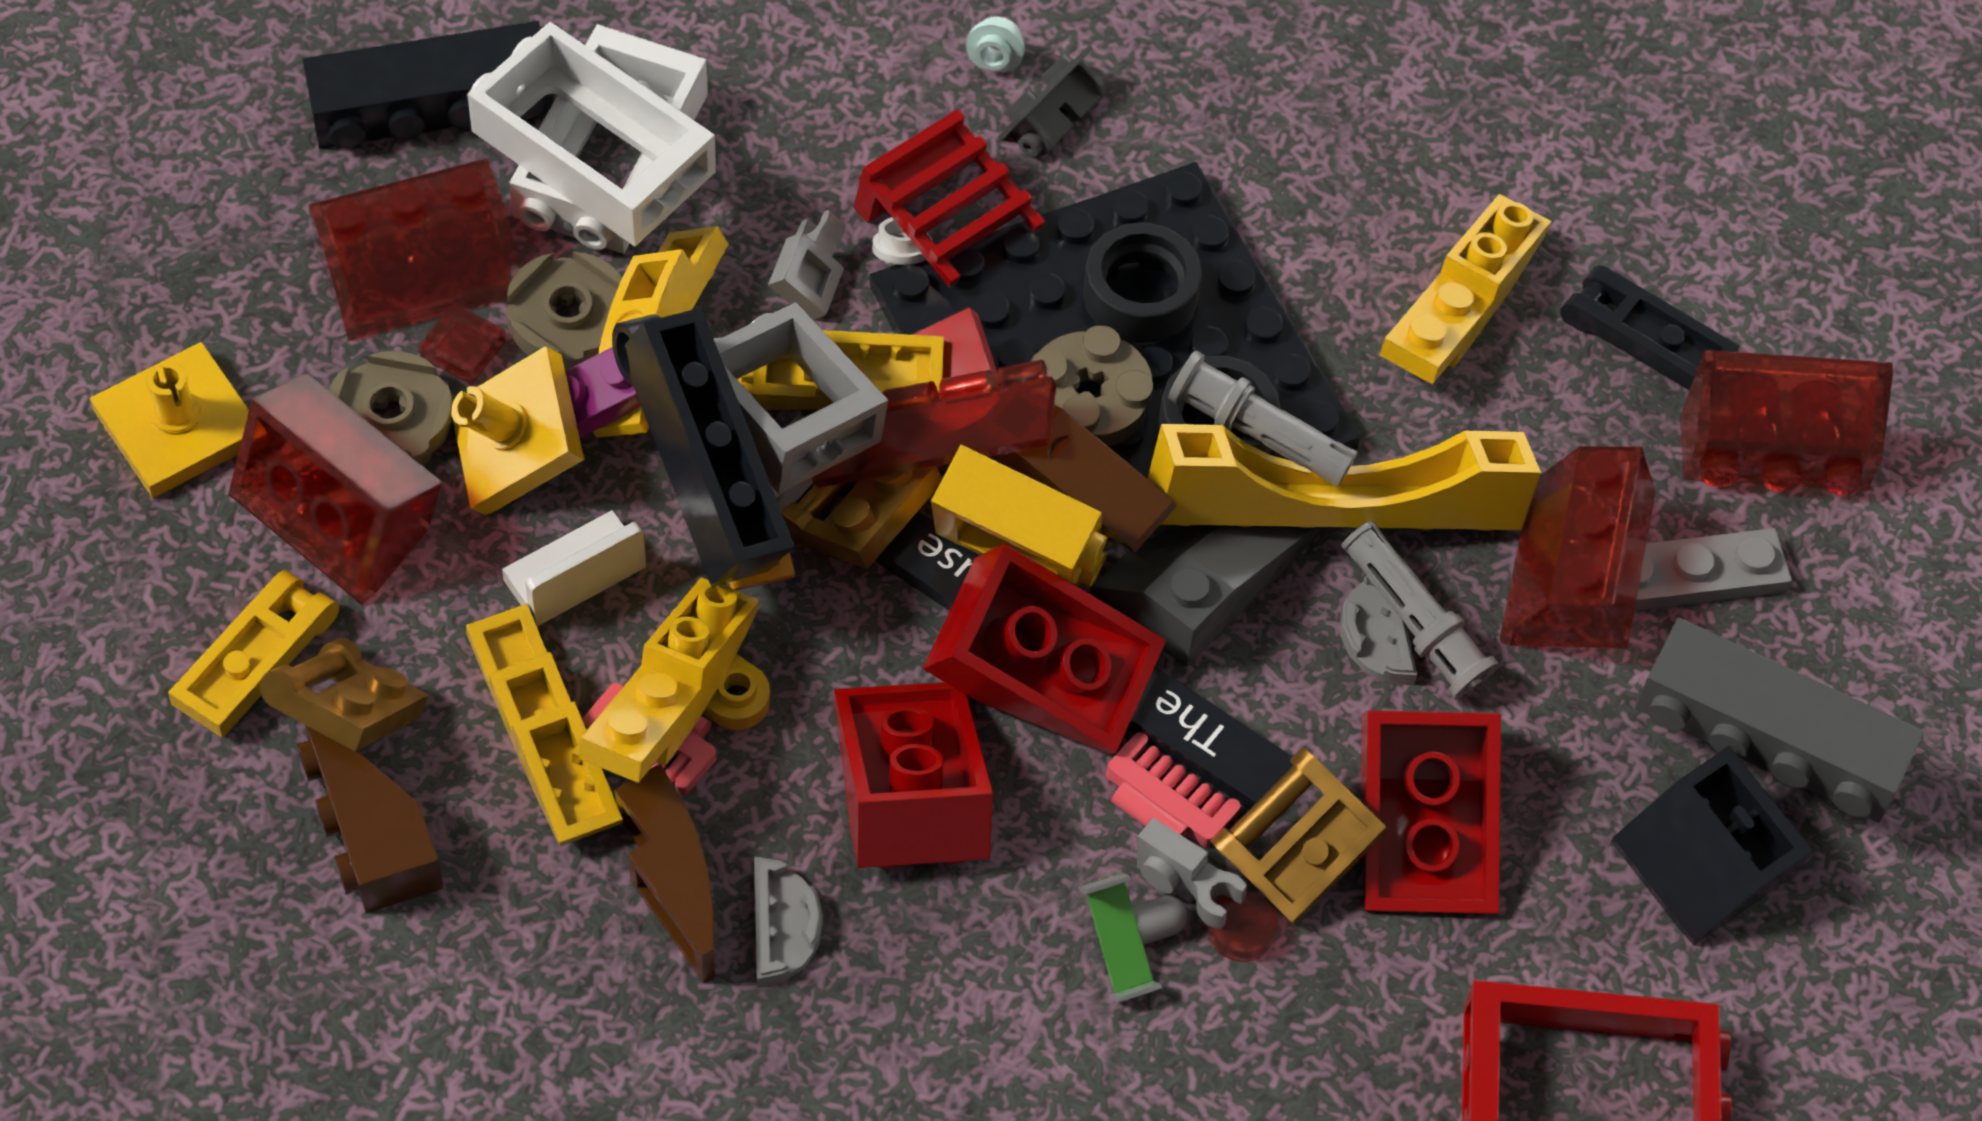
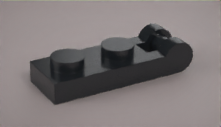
(1642, 325)

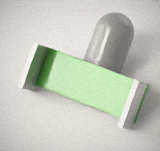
(1127, 928)

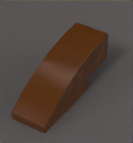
(670, 866)

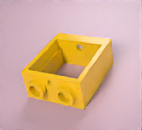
(993, 505)

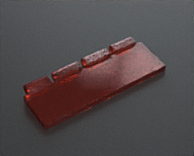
(972, 412)

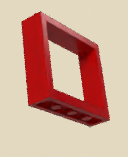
(1590, 1011)

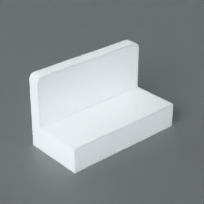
(576, 566)

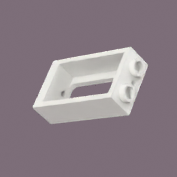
(564, 66)
(663, 70)

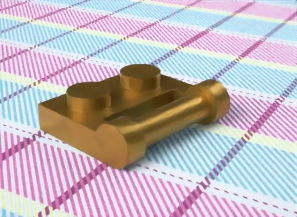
(865, 518)
(354, 712)
(1314, 851)

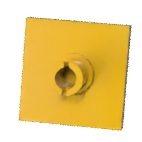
(174, 419)
(516, 431)

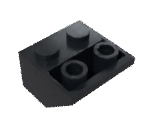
(1712, 846)

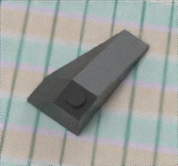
(1199, 579)

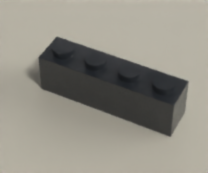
(407, 85)

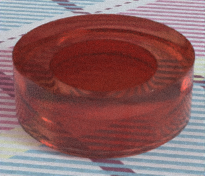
(1247, 929)

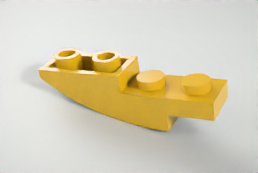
(663, 286)
(1466, 291)
(673, 684)

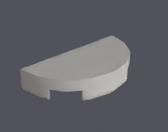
(1376, 636)
(786, 922)

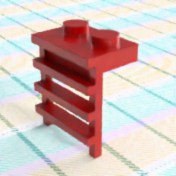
(923, 164)

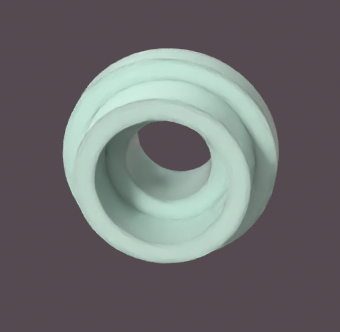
(1000, 34)

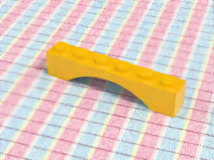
(1460, 484)

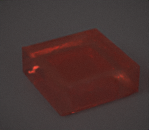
(462, 343)

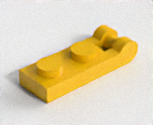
(229, 673)

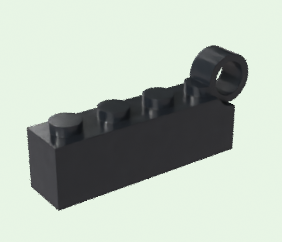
(703, 443)

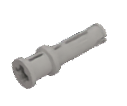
(1238, 407)
(1435, 631)

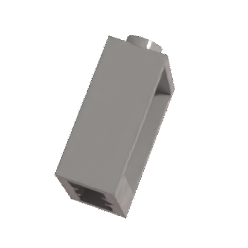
(823, 437)

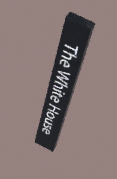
(1168, 712)

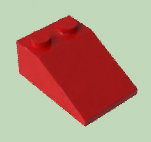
(1044, 650)
(913, 775)
(1439, 796)

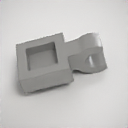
(806, 265)
(1181, 867)

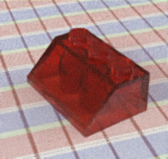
(415, 248)
(1785, 421)
(332, 485)
(1582, 552)

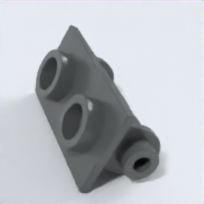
(1038, 117)

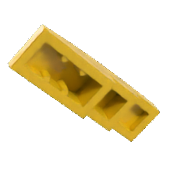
(882, 357)
(542, 724)

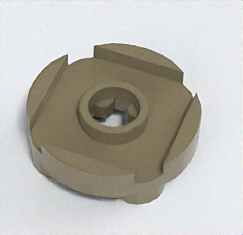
(545, 282)
(1112, 363)
(412, 383)

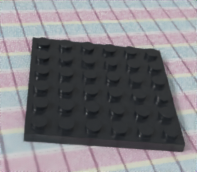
(1032, 292)

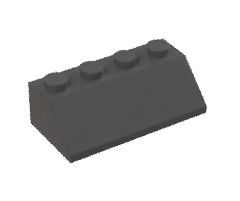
(1779, 720)

